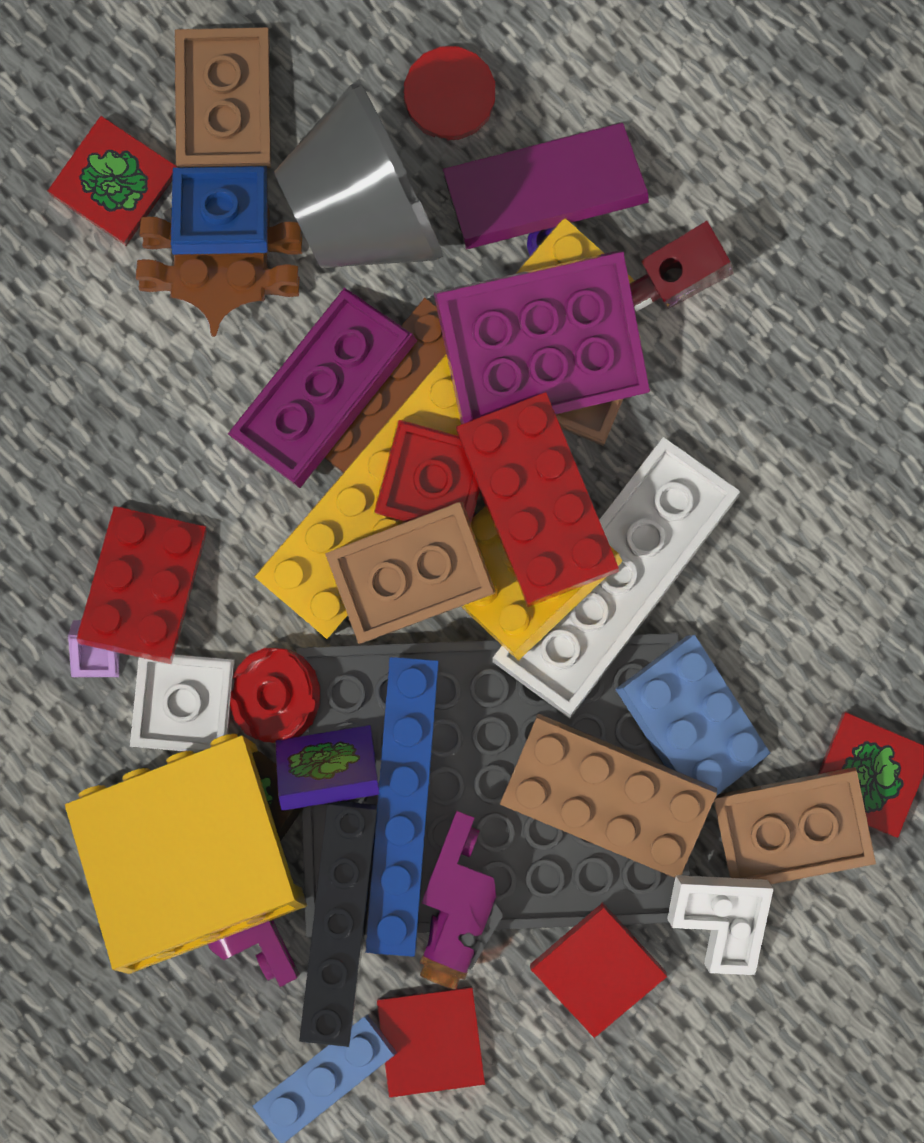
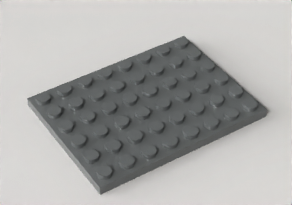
(477, 738)

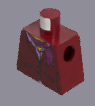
(699, 258)

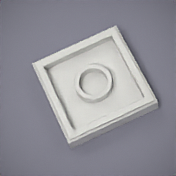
(181, 703)

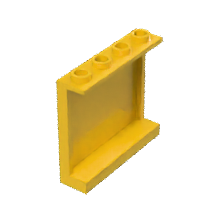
(182, 854)

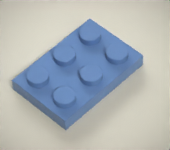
(693, 716)

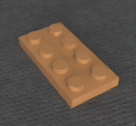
(608, 796)

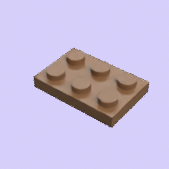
(222, 97)
(410, 573)
(795, 828)

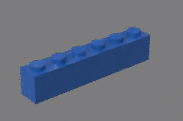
(402, 807)

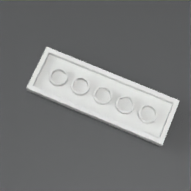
(656, 531)

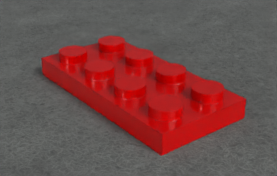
(537, 499)

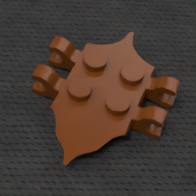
(220, 280)

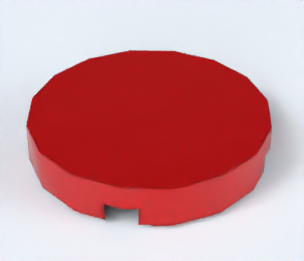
(449, 93)
(275, 695)

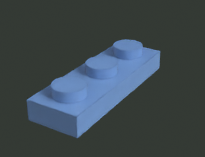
(324, 1080)

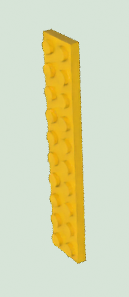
(345, 514)

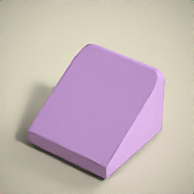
(88, 660)

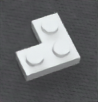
(733, 912)

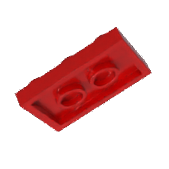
(142, 585)

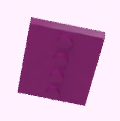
(541, 332)

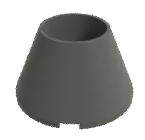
(355, 191)

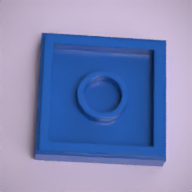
(219, 210)

